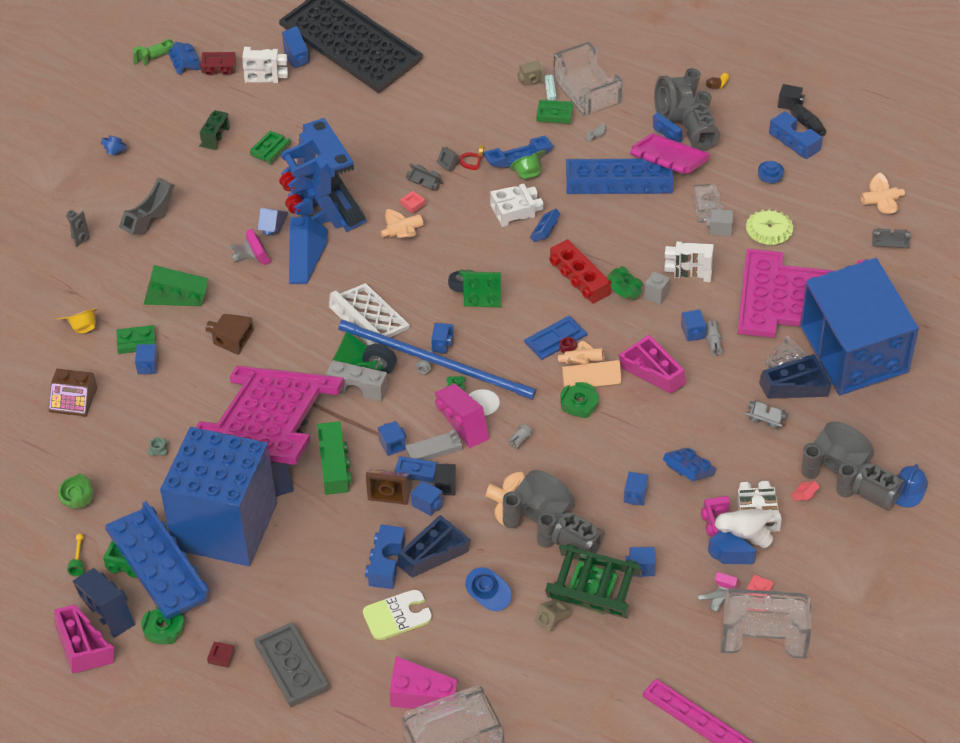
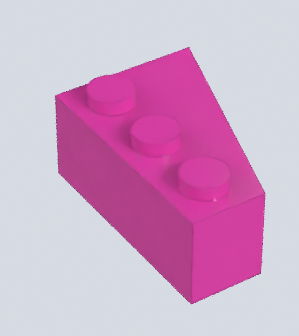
(653, 364)
(463, 414)
(80, 641)
(417, 685)

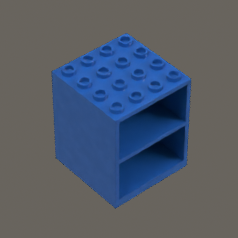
(858, 326)
(219, 495)

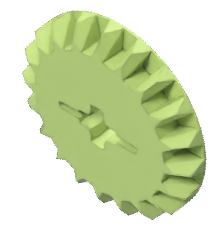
(759, 231)

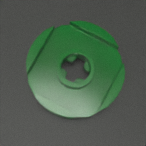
(625, 284)
(579, 408)
(161, 635)

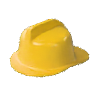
(83, 321)

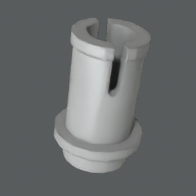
(424, 366)
(523, 432)

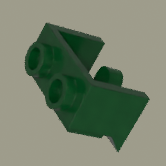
(209, 132)

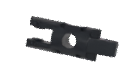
(808, 119)

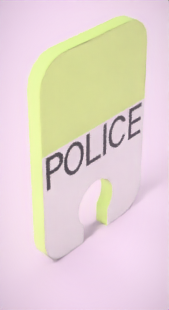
(393, 615)

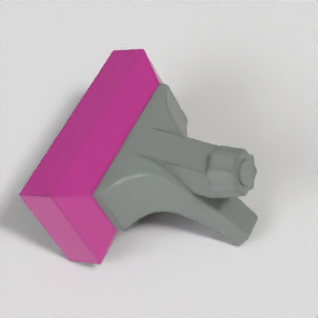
(251, 249)
(725, 583)

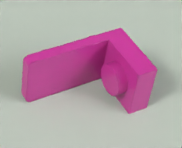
(713, 508)

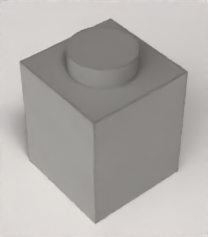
(720, 222)
(657, 288)

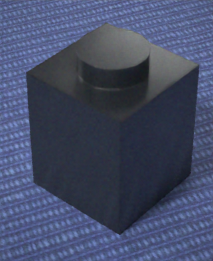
(790, 96)
(446, 478)

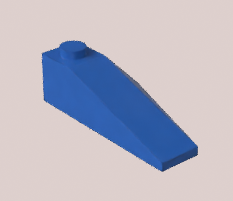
(305, 248)

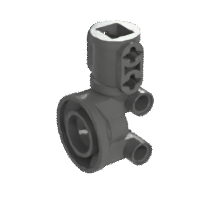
(677, 102)
(849, 455)
(550, 506)

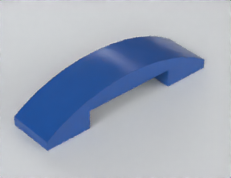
(505, 159)

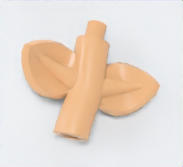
(882, 195)
(399, 225)
(583, 355)
(495, 493)

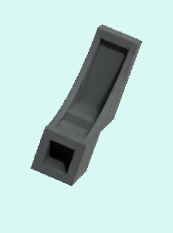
(154, 206)

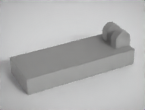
(435, 446)

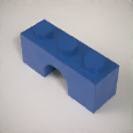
(803, 143)
(387, 543)

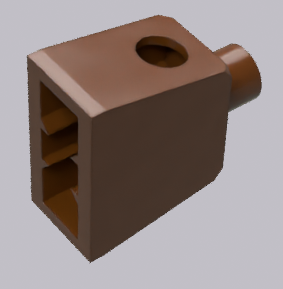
(231, 332)

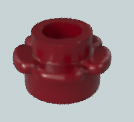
(568, 344)

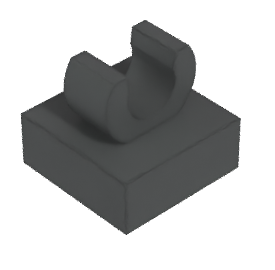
(448, 159)

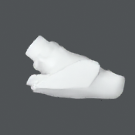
(747, 525)

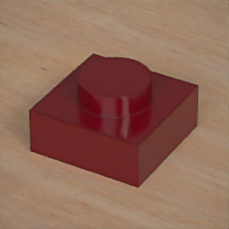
(221, 654)

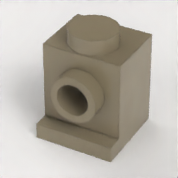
(531, 73)

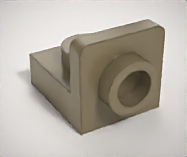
(550, 613)

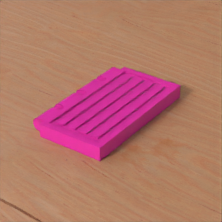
(669, 153)

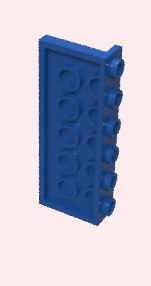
(617, 177)
(158, 561)

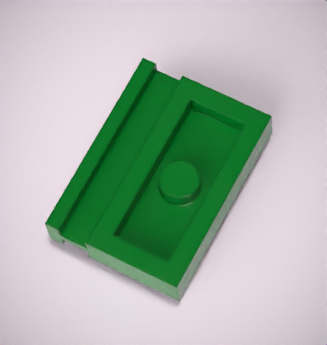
(554, 111)
(270, 147)
(129, 338)

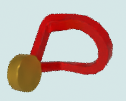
(479, 156)

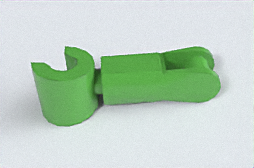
(152, 52)

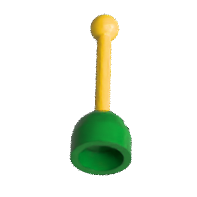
(76, 562)

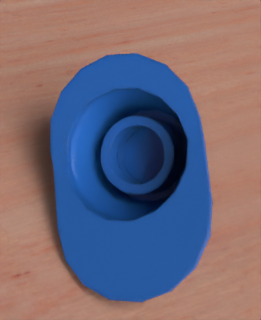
(914, 488)
(488, 589)

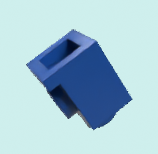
(442, 337)

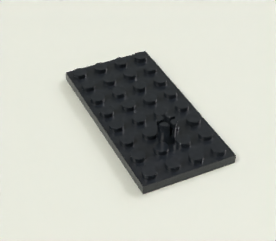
(352, 41)

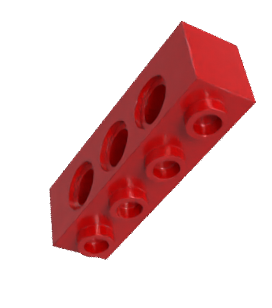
(580, 271)

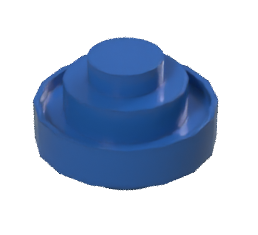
(113, 145)
(770, 171)

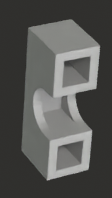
(370, 381)

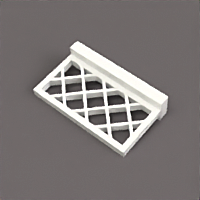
(347, 311)

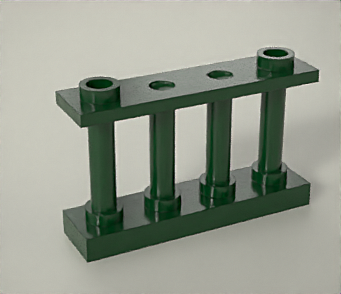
(597, 601)

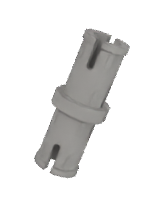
(714, 338)

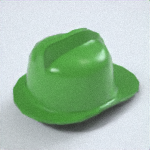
(528, 166)

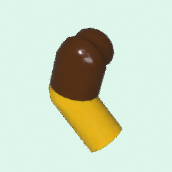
(717, 83)

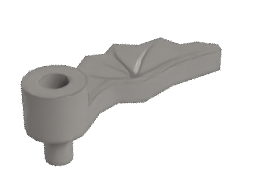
(597, 133)

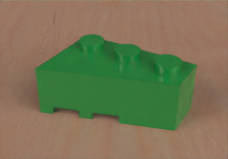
(174, 288)
(333, 458)

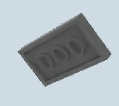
(291, 664)

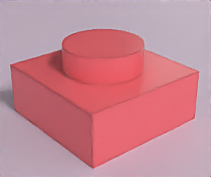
(412, 202)
(805, 491)
(760, 583)

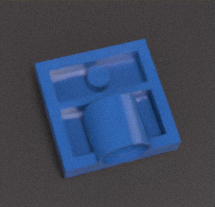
(689, 464)

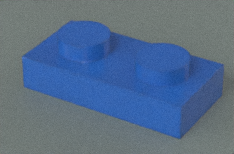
(667, 128)
(545, 224)
(418, 468)

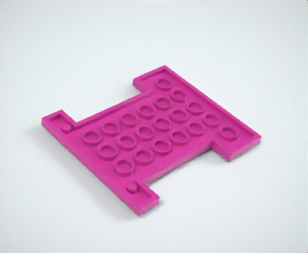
(772, 293)
(273, 408)

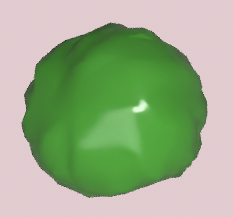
(76, 491)

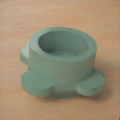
(158, 446)

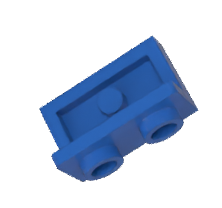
(183, 56)

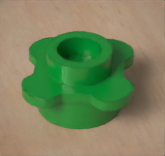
(457, 380)

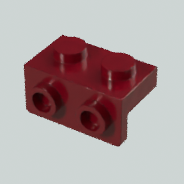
(218, 63)

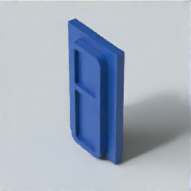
(548, 340)

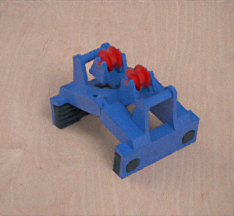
(317, 179)

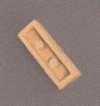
(594, 374)

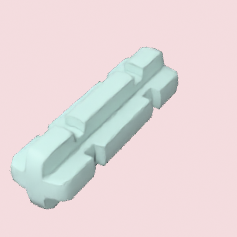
(550, 87)

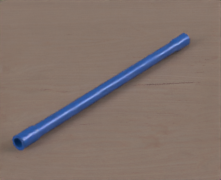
(519, 389)

